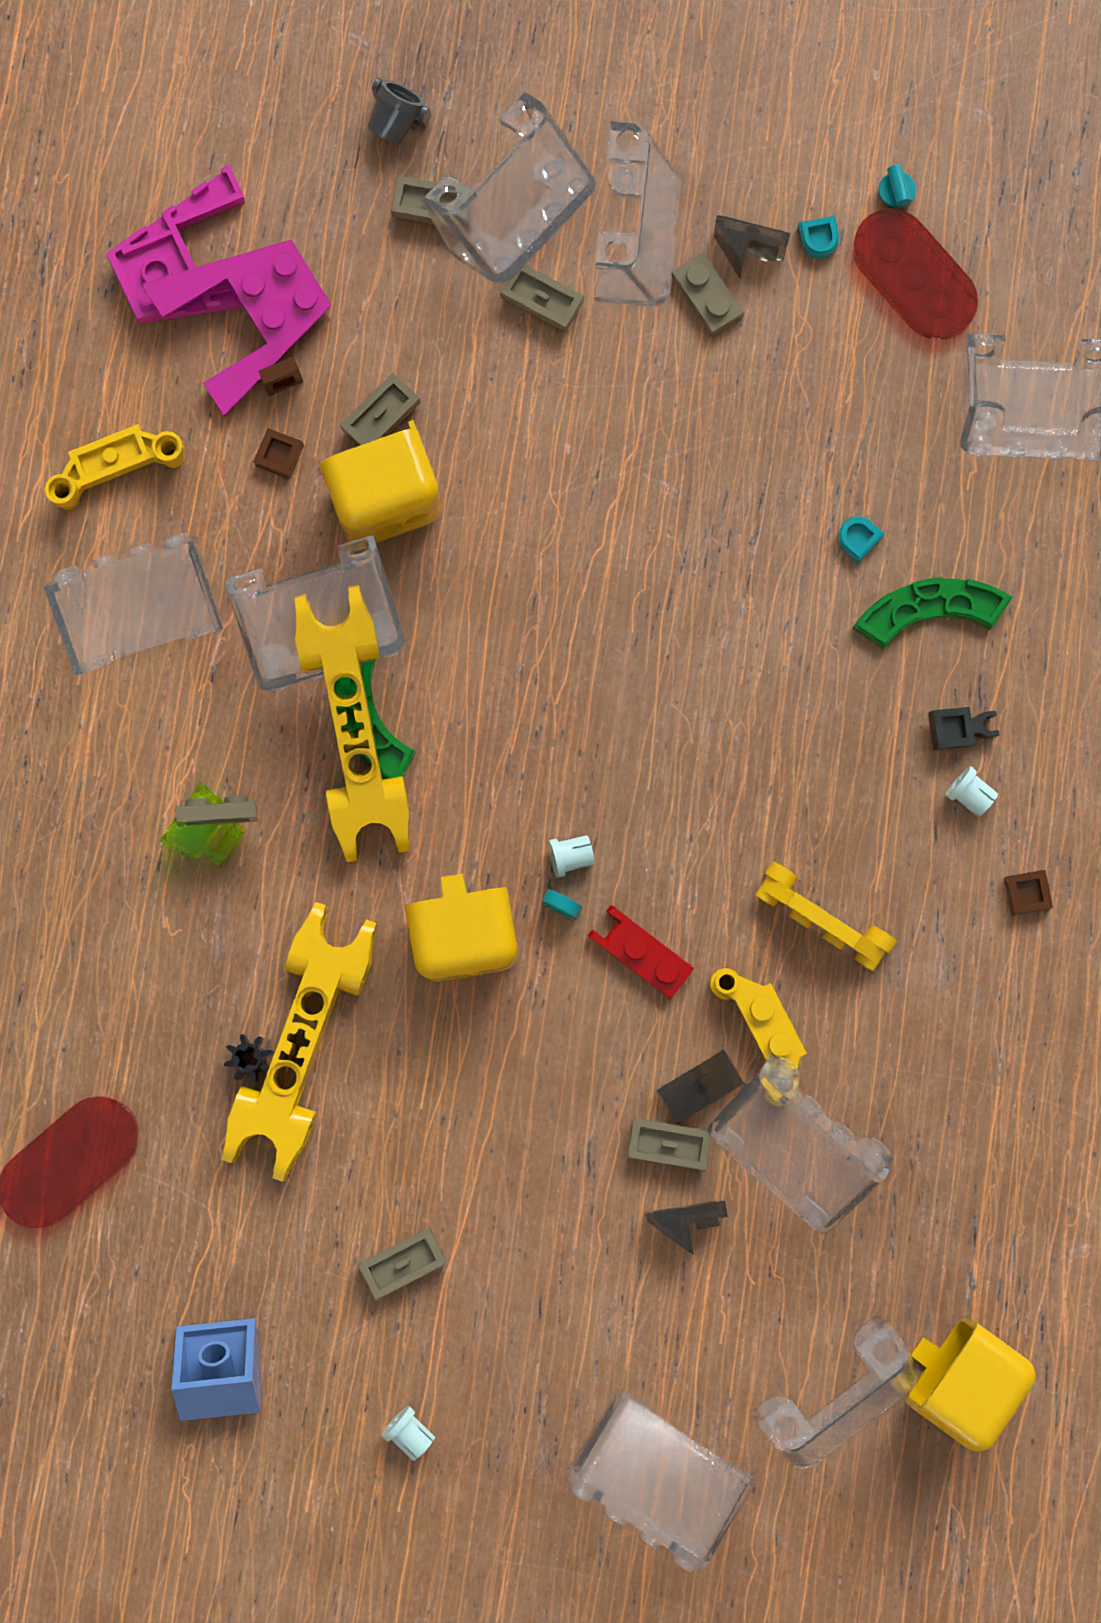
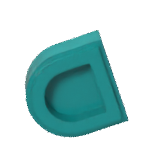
(819, 237)
(858, 537)
(561, 904)

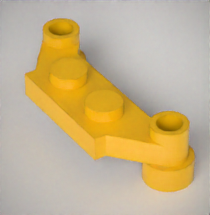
(109, 459)
(869, 947)
(762, 1015)

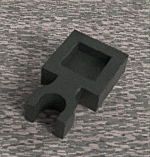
(957, 729)

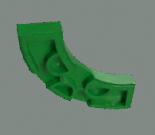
(930, 600)
(392, 754)

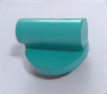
(897, 188)

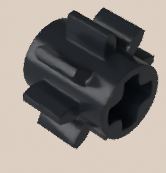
(239, 1062)

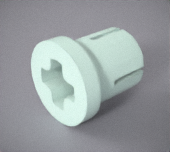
(972, 792)
(570, 854)
(408, 1433)

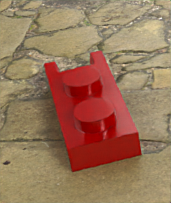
(643, 954)

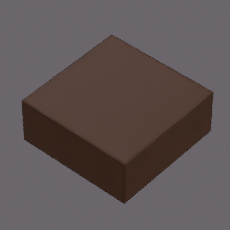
(281, 376)
(278, 453)
(1028, 892)

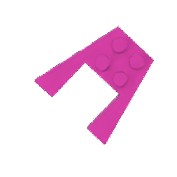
(161, 250)
(275, 293)

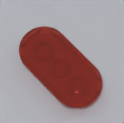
(915, 274)
(68, 1162)

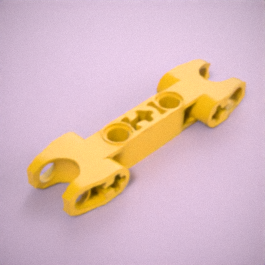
(339, 654)
(274, 1109)

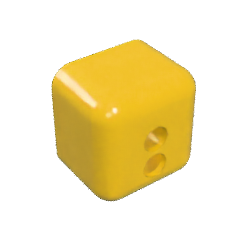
(383, 486)
(462, 932)
(970, 1384)

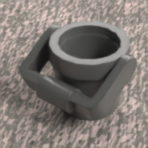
(396, 110)

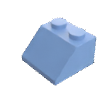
(216, 1370)

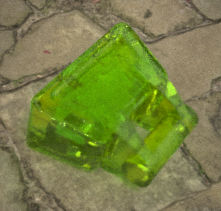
(194, 840)

